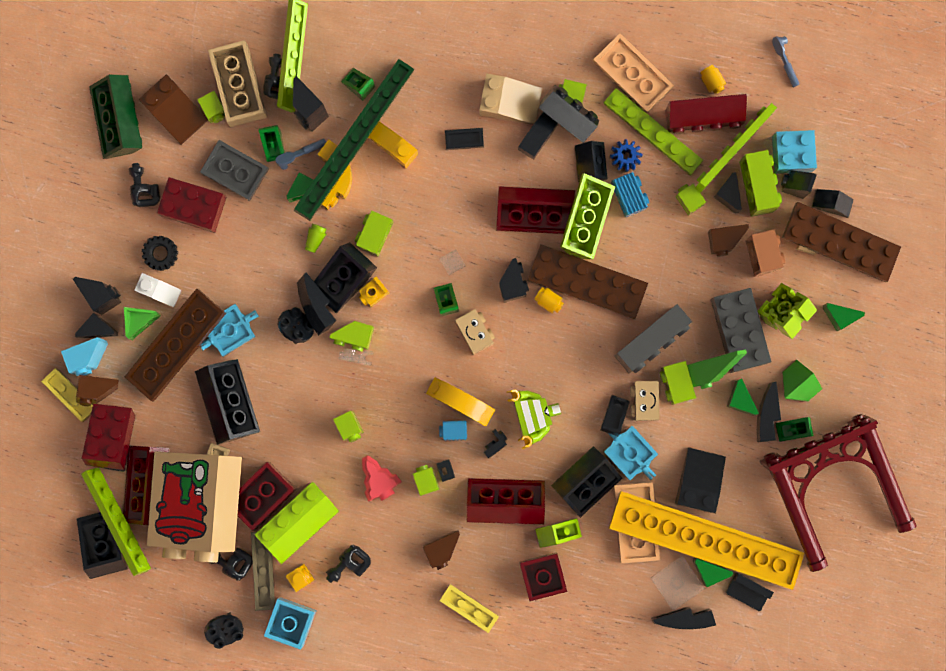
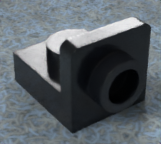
(493, 447)

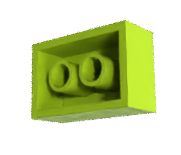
(760, 183)

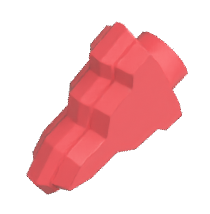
(378, 480)

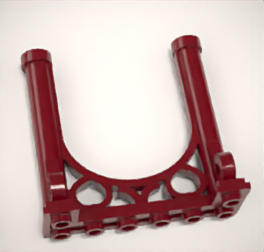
(868, 438)

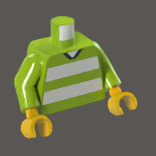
(533, 415)

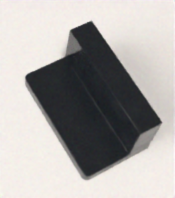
(591, 160)
(748, 592)

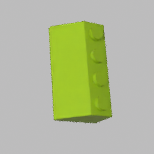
(587, 217)
(296, 522)

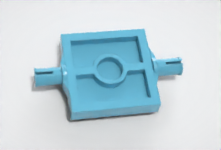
(231, 331)
(631, 453)

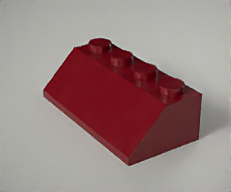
(706, 113)
(533, 209)
(139, 483)
(506, 501)

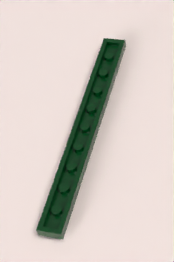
(353, 140)

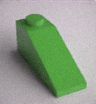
(713, 369)

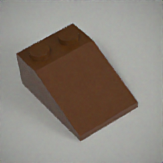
(173, 109)

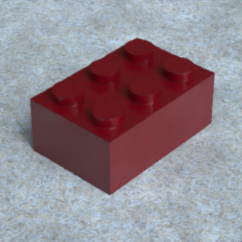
(191, 204)
(108, 436)
(263, 495)

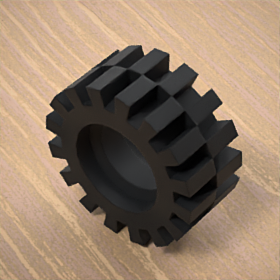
(151, 245)

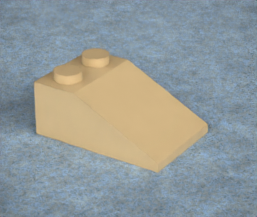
(509, 99)

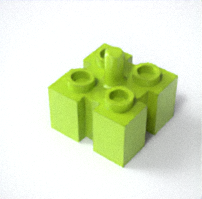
(787, 310)

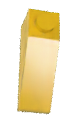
(393, 144)

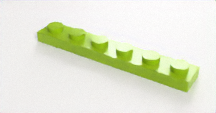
(292, 52)
(653, 131)
(729, 152)
(116, 521)

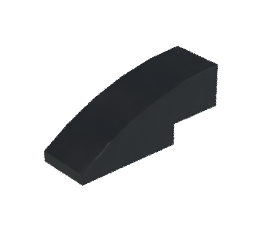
(538, 136)
(314, 305)
(768, 413)
(685, 619)

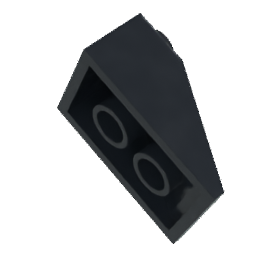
(344, 275)
(701, 480)
(98, 547)

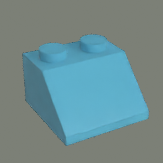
(85, 356)

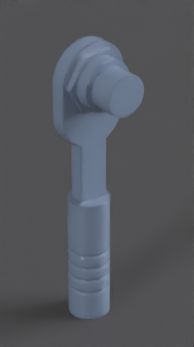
(778, 43)
(288, 157)

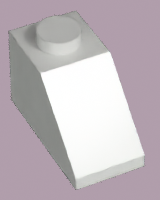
(157, 290)

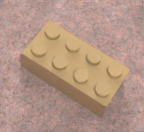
(237, 83)

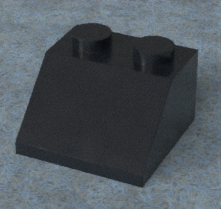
(98, 294)

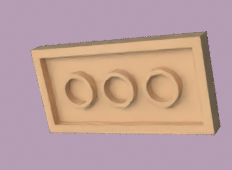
(633, 73)
(632, 548)

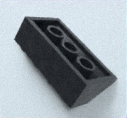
(227, 401)

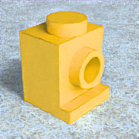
(380, 292)
(300, 577)

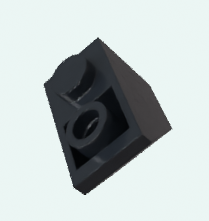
(511, 283)

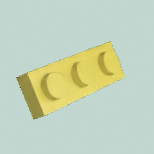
(66, 393)
(469, 608)

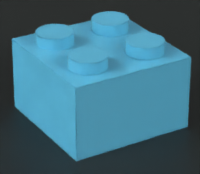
(794, 151)
(290, 623)

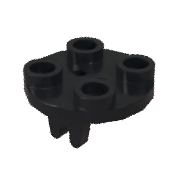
(289, 327)
(224, 630)

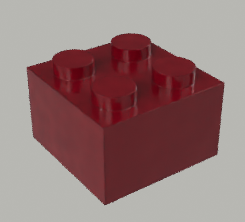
(543, 576)

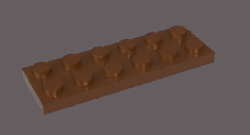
(841, 242)
(587, 281)
(175, 345)

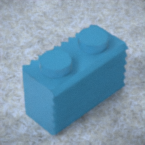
(630, 195)
(453, 430)

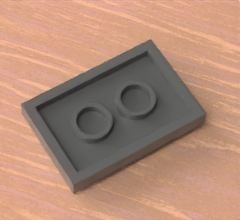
(234, 170)

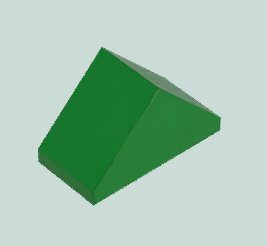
(358, 83)
(272, 142)
(299, 187)
(446, 299)
(841, 316)
(741, 399)
(794, 429)
(710, 573)

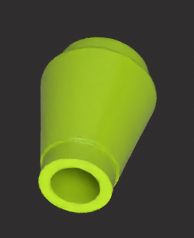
(315, 237)

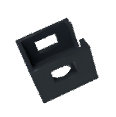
(447, 464)

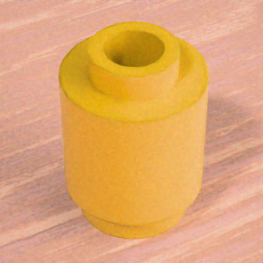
(713, 79)
(549, 300)

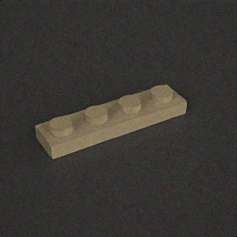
(262, 575)

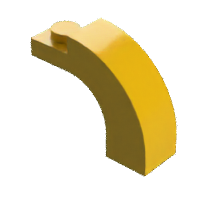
(344, 183)
(460, 401)

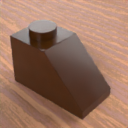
(725, 239)
(94, 389)
(441, 550)

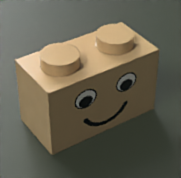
(474, 331)
(645, 400)

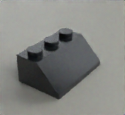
(307, 106)
(586, 481)

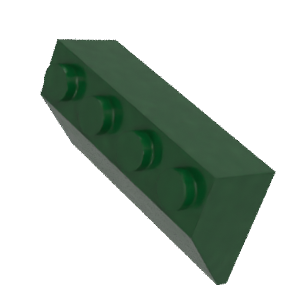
(115, 116)

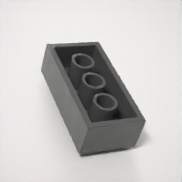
(741, 328)
(653, 338)

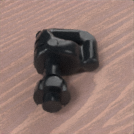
(273, 79)
(140, 189)
(348, 561)
(230, 565)

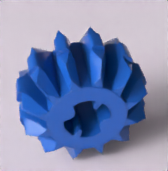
(633, 155)

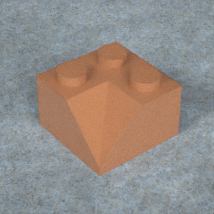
(765, 252)

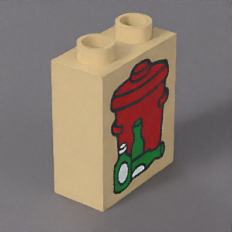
(194, 505)

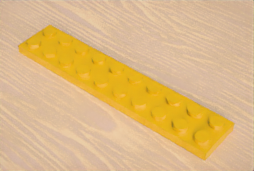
(706, 540)

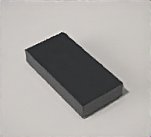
(464, 138)
(615, 415)

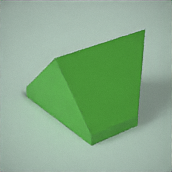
(138, 320)
(800, 382)

